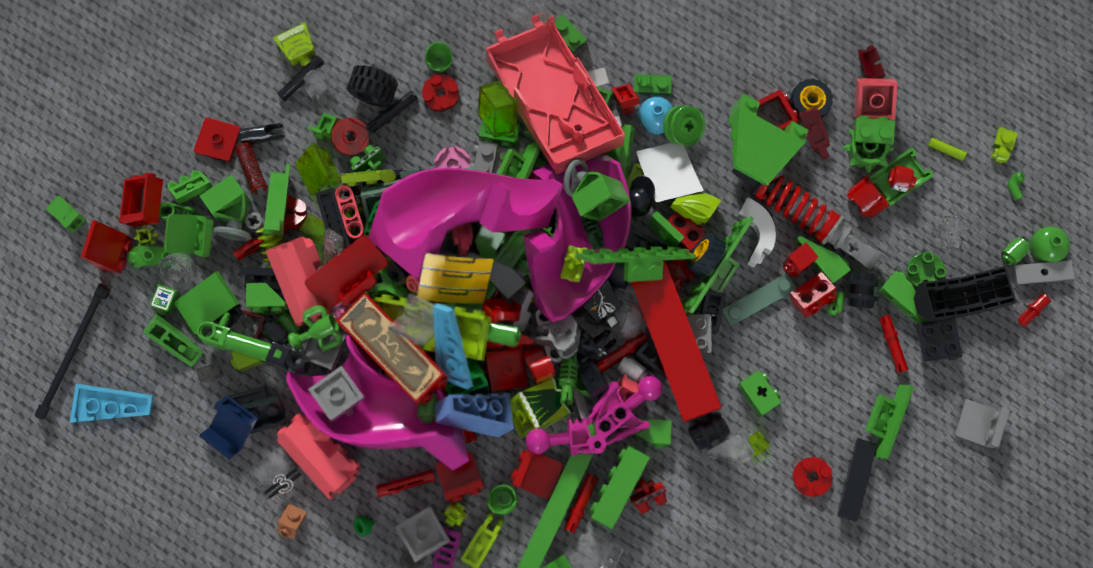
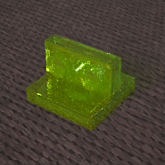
(317, 169)

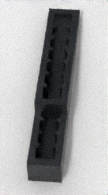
(332, 216)

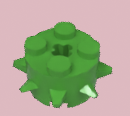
(865, 158)

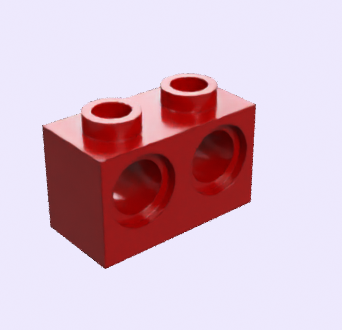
(688, 228)
(799, 260)
(810, 292)

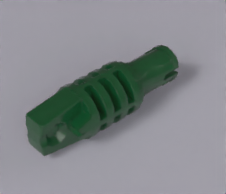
(593, 232)

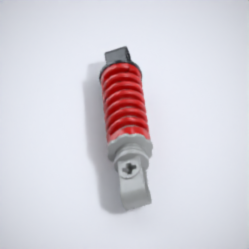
(826, 225)

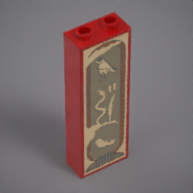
(393, 353)

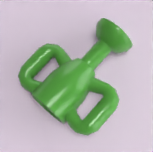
(318, 330)

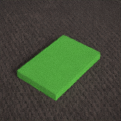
(206, 301)

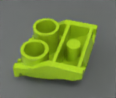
(696, 206)

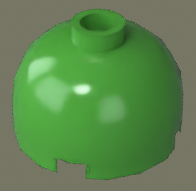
(1049, 244)

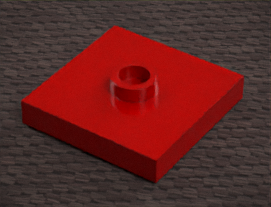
(217, 139)
(506, 370)

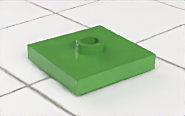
(665, 230)

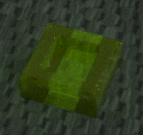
(758, 443)

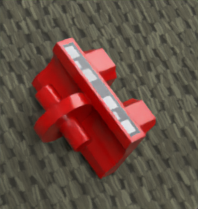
(647, 492)

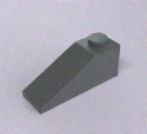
(504, 277)

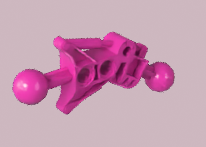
(578, 433)

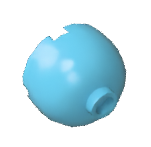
(653, 114)

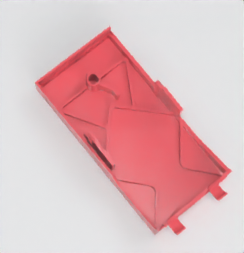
(554, 95)

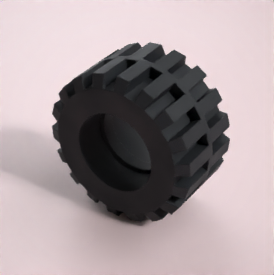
(372, 85)

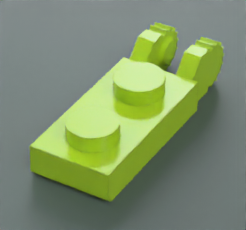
(369, 177)
(481, 543)

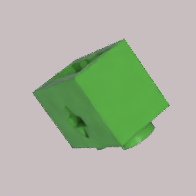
(750, 388)

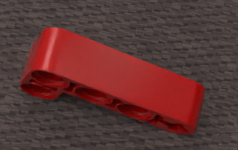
(539, 365)

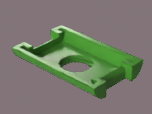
(905, 160)

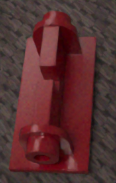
(868, 59)

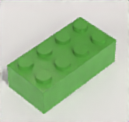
(619, 488)

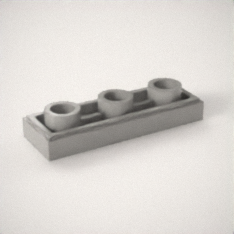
(1053, 271)

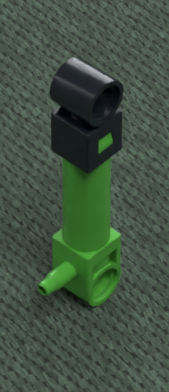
(273, 354)

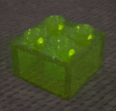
(497, 109)

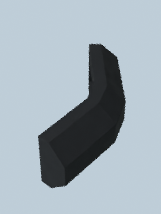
(946, 297)

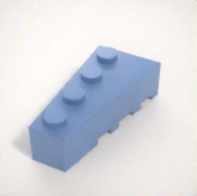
(476, 413)

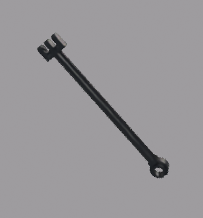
(100, 293)

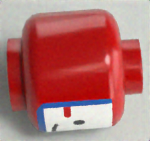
(901, 178)

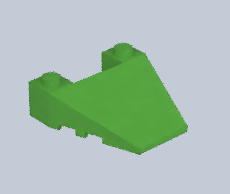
(759, 146)

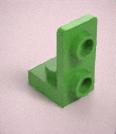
(65, 214)

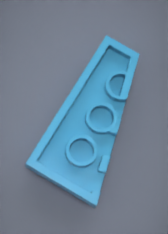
(449, 347)
(108, 403)

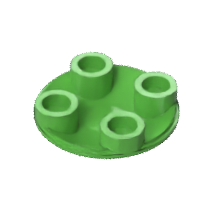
(925, 268)

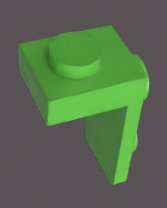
(146, 256)

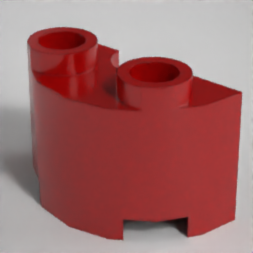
(867, 197)
(680, 272)

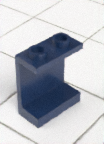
(229, 427)

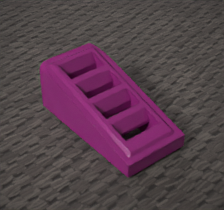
(435, 564)

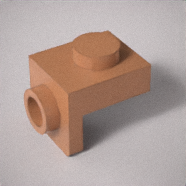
(290, 521)

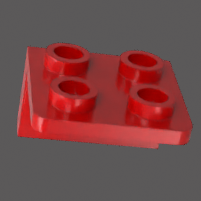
(537, 474)
(461, 480)

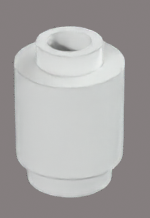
(633, 369)

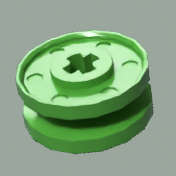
(684, 125)

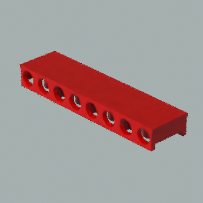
(676, 346)

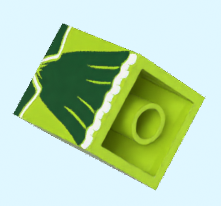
(539, 407)

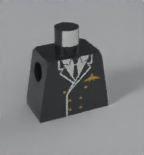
(602, 305)

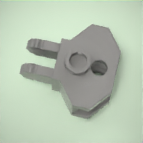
(562, 336)

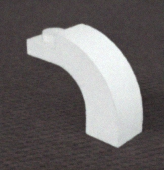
(763, 227)

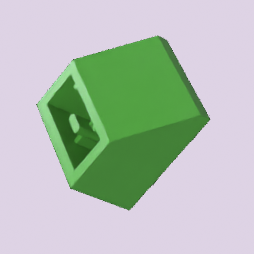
(488, 242)
(263, 300)

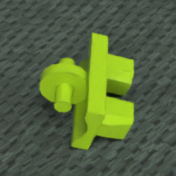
(573, 266)

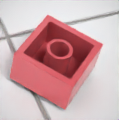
(875, 98)

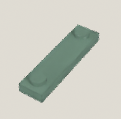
(758, 300)

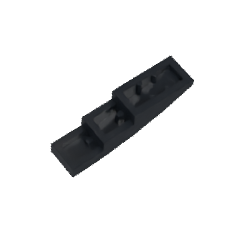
(856, 480)

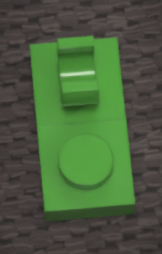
(652, 84)

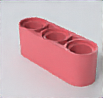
(345, 206)

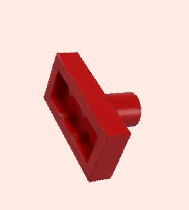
(625, 98)

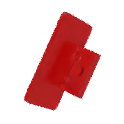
(347, 274)

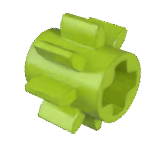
(152, 236)
(455, 514)

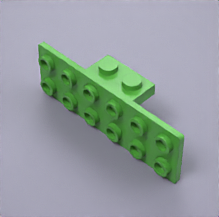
(640, 263)
(722, 273)

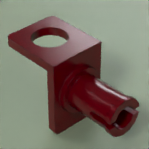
(259, 331)

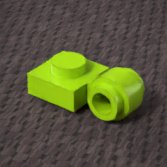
(1005, 141)

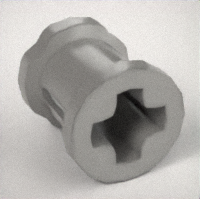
(253, 217)

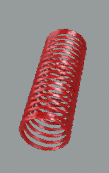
(246, 173)

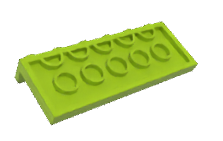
(472, 327)

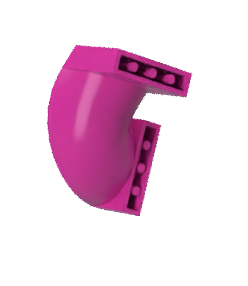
(430, 202)
(546, 255)
(384, 417)

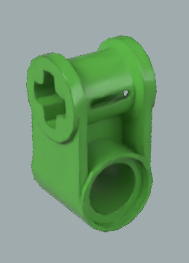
(176, 209)

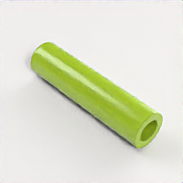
(947, 149)

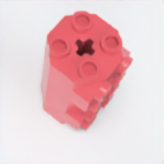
(292, 265)
(319, 456)

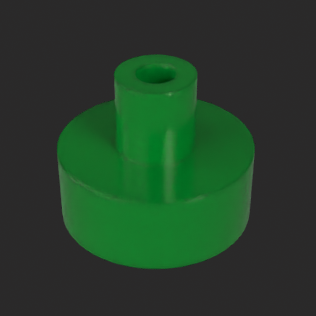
(363, 525)

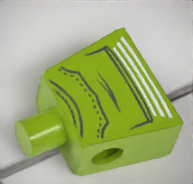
(296, 45)

